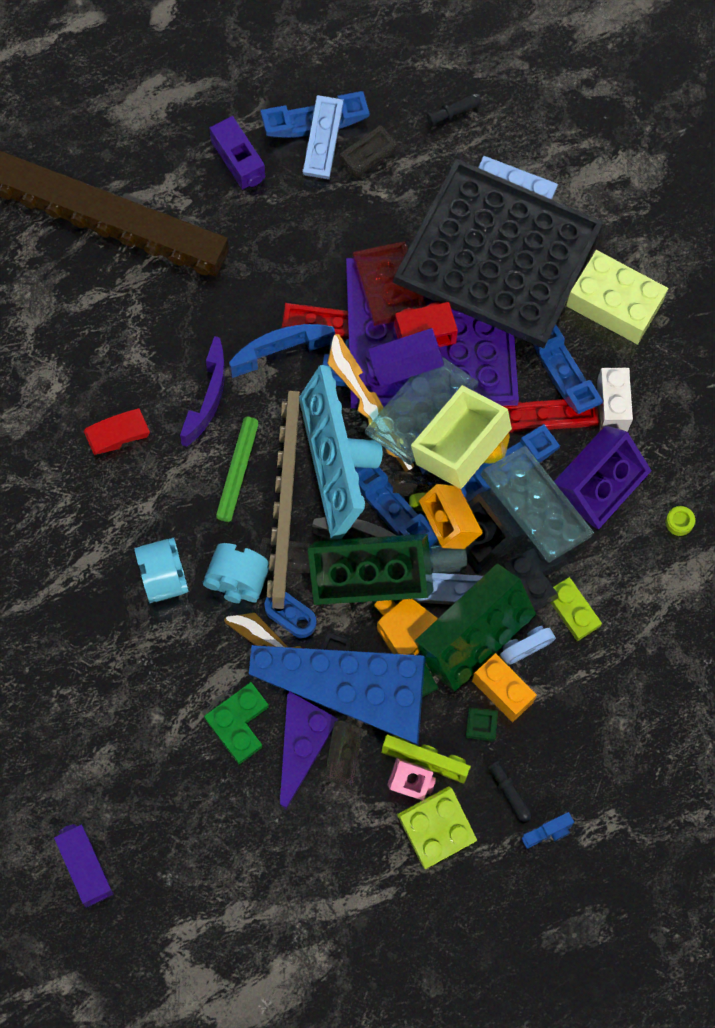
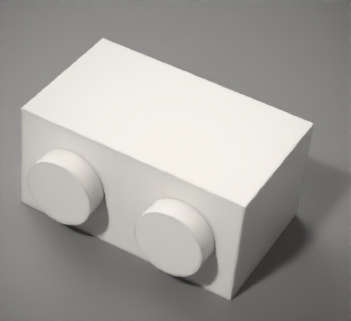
(615, 391)

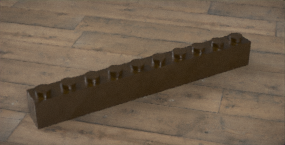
(112, 215)

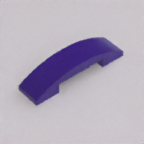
(197, 422)

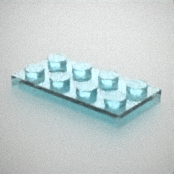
(416, 407)
(537, 503)

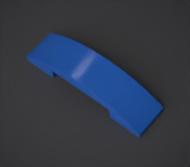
(298, 122)
(313, 334)
(566, 375)
(540, 444)
(391, 506)

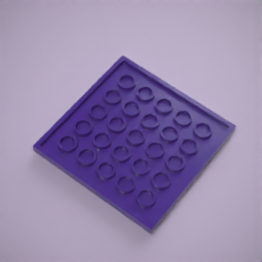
(479, 349)

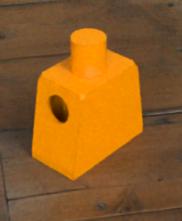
(403, 624)

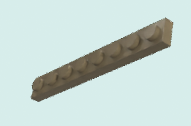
(282, 509)

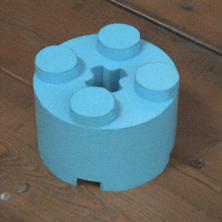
(161, 570)
(236, 573)

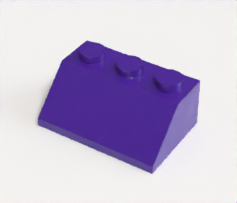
(603, 475)

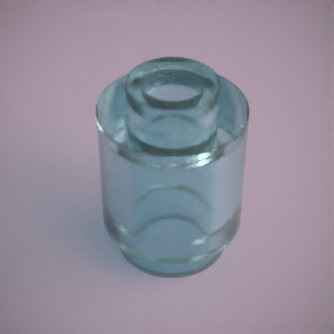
(447, 559)

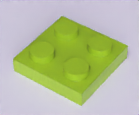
(437, 827)

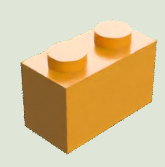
(450, 516)
(504, 687)

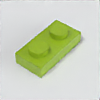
(575, 610)

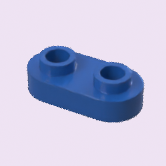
(291, 614)

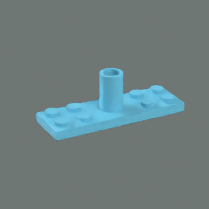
(334, 453)

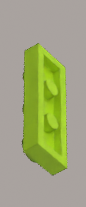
(426, 756)

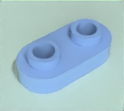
(536, 640)

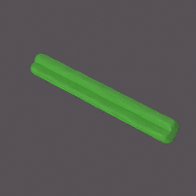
(237, 469)

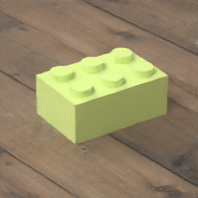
(616, 297)
(461, 437)

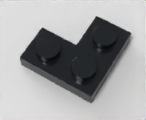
(532, 570)

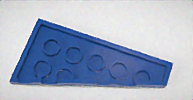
(363, 685)

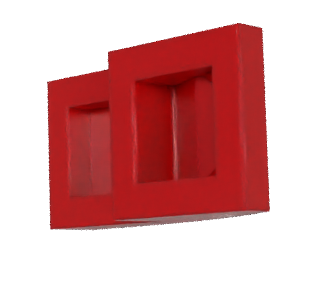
(115, 431)

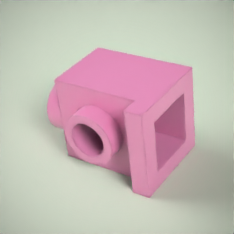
(418, 789)

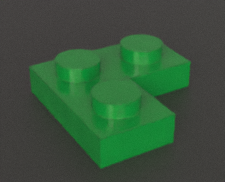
(231, 719)

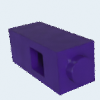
(237, 153)
(405, 357)
(83, 865)

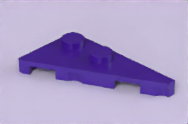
(305, 735)

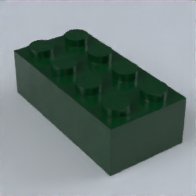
(370, 569)
(475, 627)

